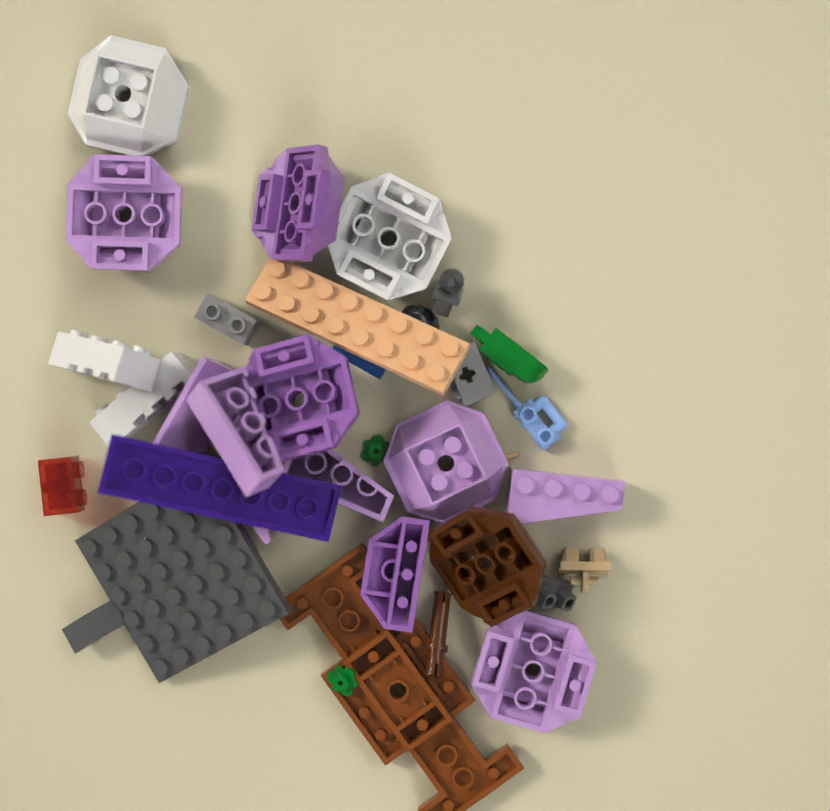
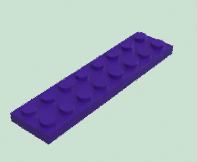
(207, 488)

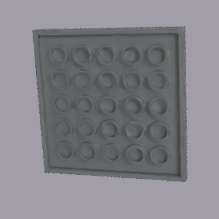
(182, 583)

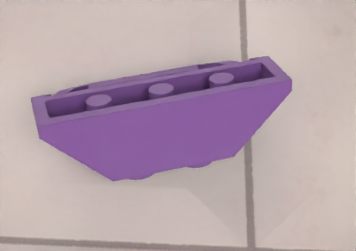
(395, 572)

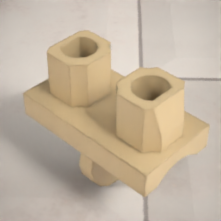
(595, 567)

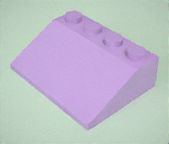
(182, 427)

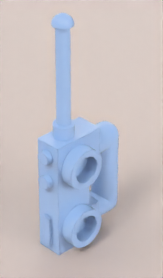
(529, 419)

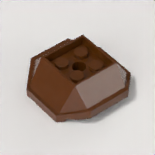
(488, 563)

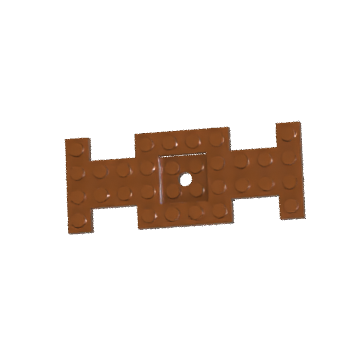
(419, 719)

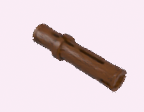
(438, 632)

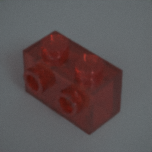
(62, 485)

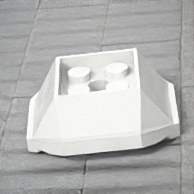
(156, 103)
(393, 207)

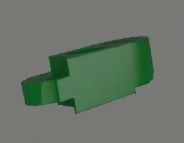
(509, 355)

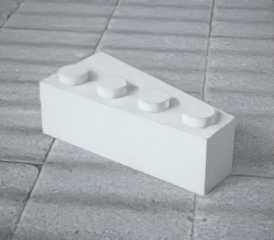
(105, 360)
(138, 407)

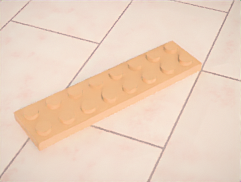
(358, 325)

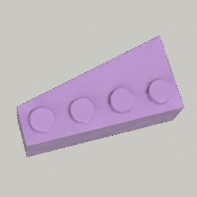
(237, 429)
(357, 489)
(553, 495)

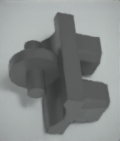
(448, 291)
(556, 594)

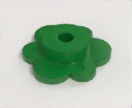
(368, 454)
(342, 680)

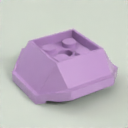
(99, 197)
(439, 432)
(541, 699)

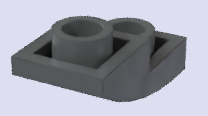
(93, 626)

